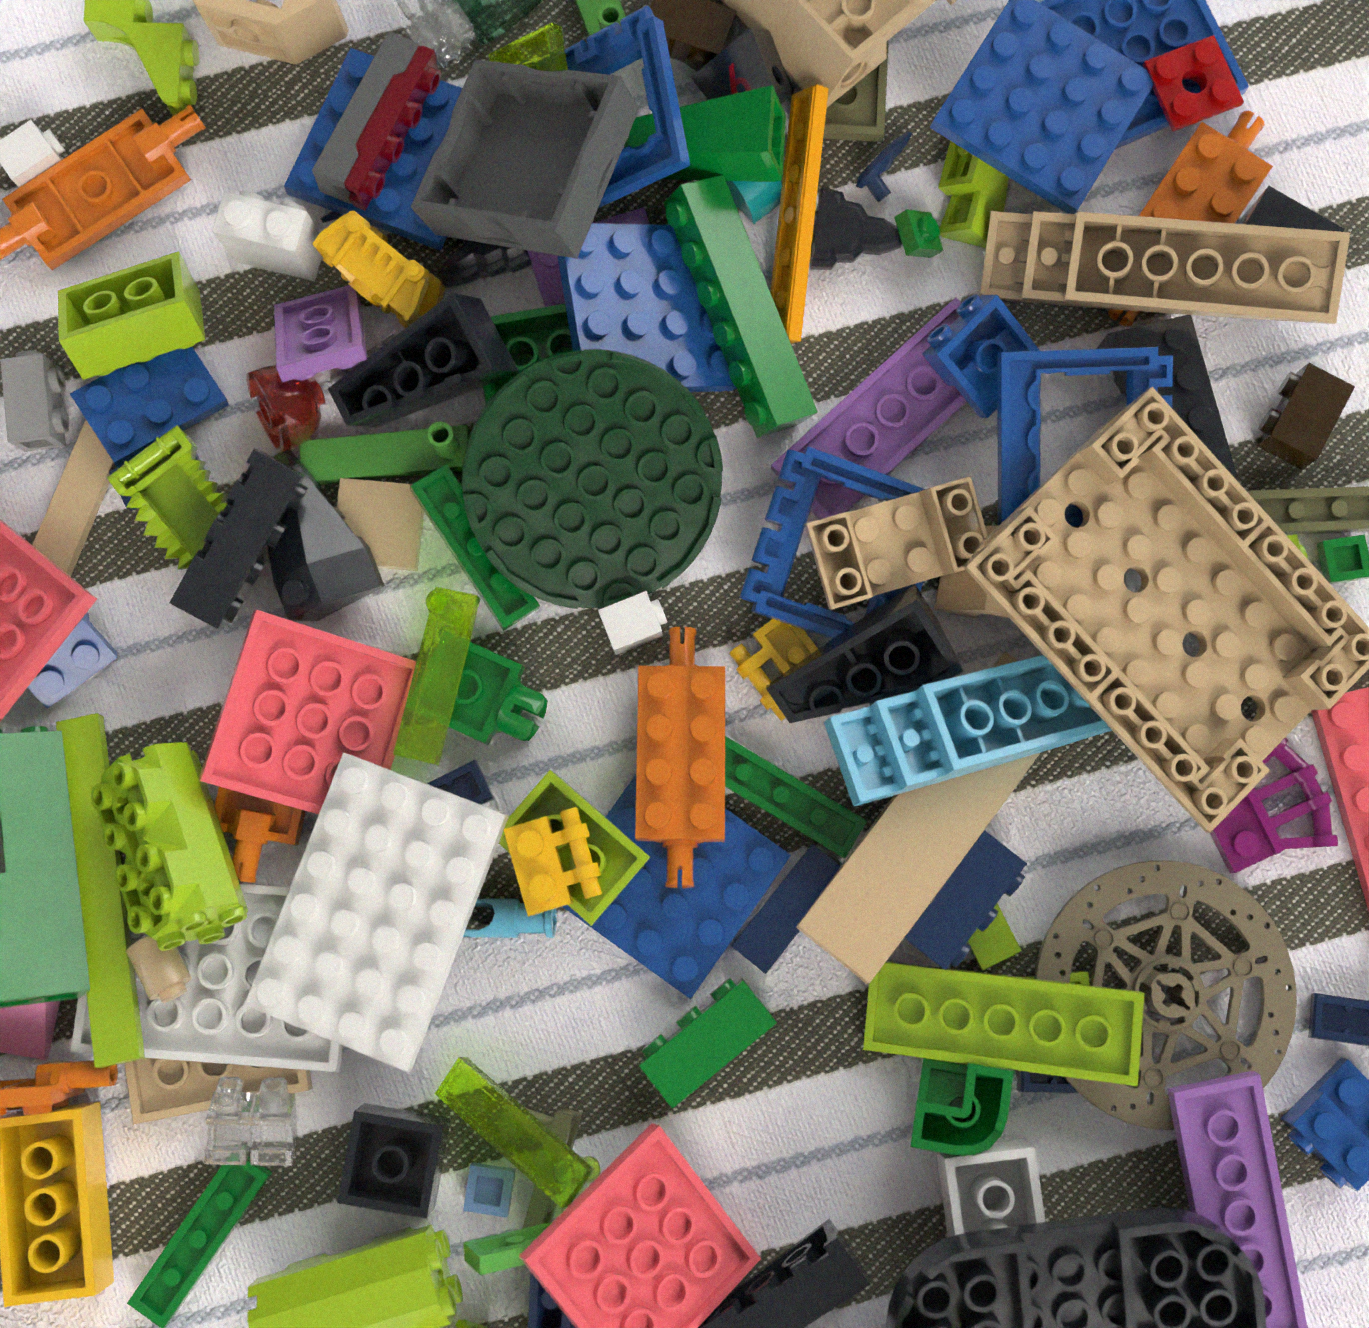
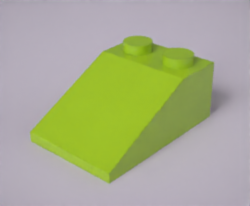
(614, 851)

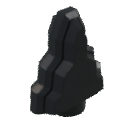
(846, 232)
(479, 260)

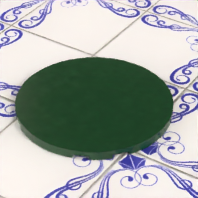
(592, 478)

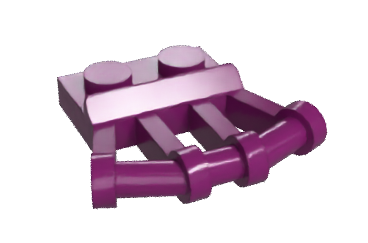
(1250, 833)

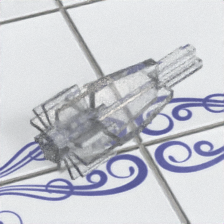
(437, 26)

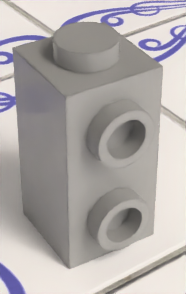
(34, 401)

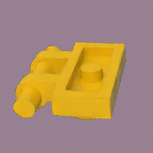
(783, 646)
(539, 864)

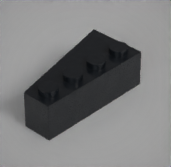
(427, 363)
(1191, 389)
(238, 539)
(795, 1286)

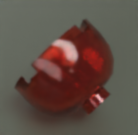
(288, 408)

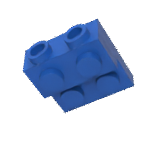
(968, 349)
(1335, 1124)

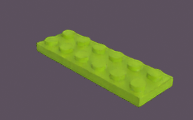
(1006, 1022)

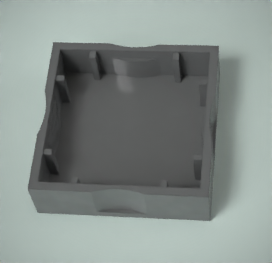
(526, 157)

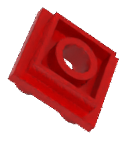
(1206, 66)

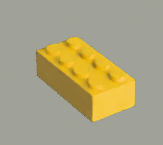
(54, 1206)

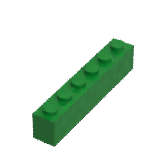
(739, 306)

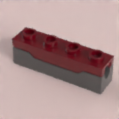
(377, 121)

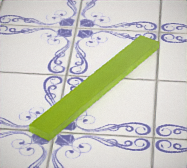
(112, 980)

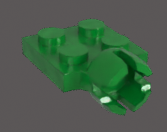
(493, 698)

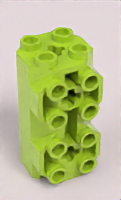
(177, 860)
(383, 1284)

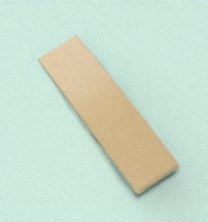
(1165, 265)
(905, 863)

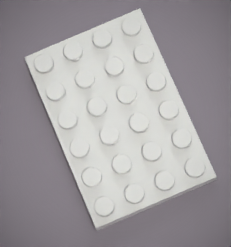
(376, 911)
(211, 1017)

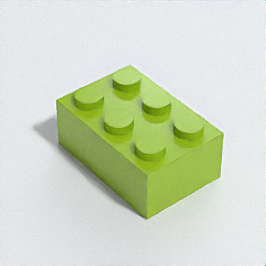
(130, 316)

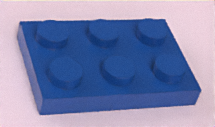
(147, 401)

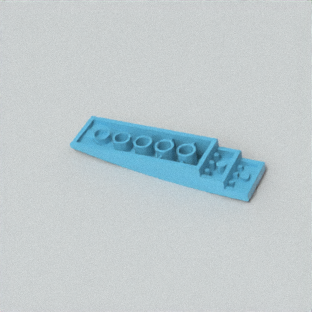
(958, 728)

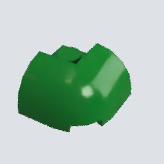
(960, 1107)

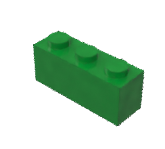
(705, 1041)

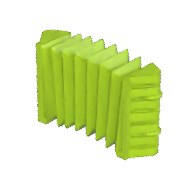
(171, 494)

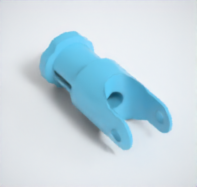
(512, 919)

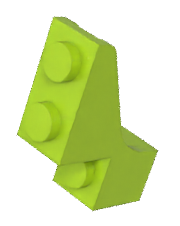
(162, 47)

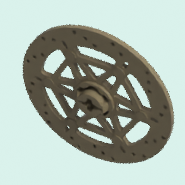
(1186, 992)

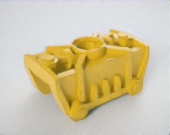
(378, 269)

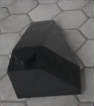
(319, 558)
(872, 660)

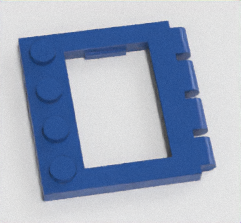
(613, 49)
(1021, 412)
(790, 512)

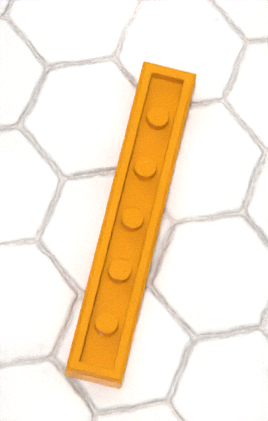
(798, 207)

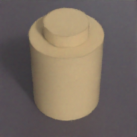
(160, 972)

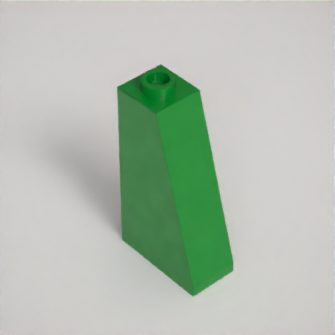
(728, 137)

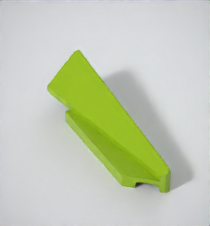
(975, 193)

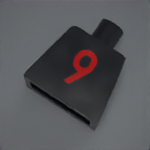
(745, 66)

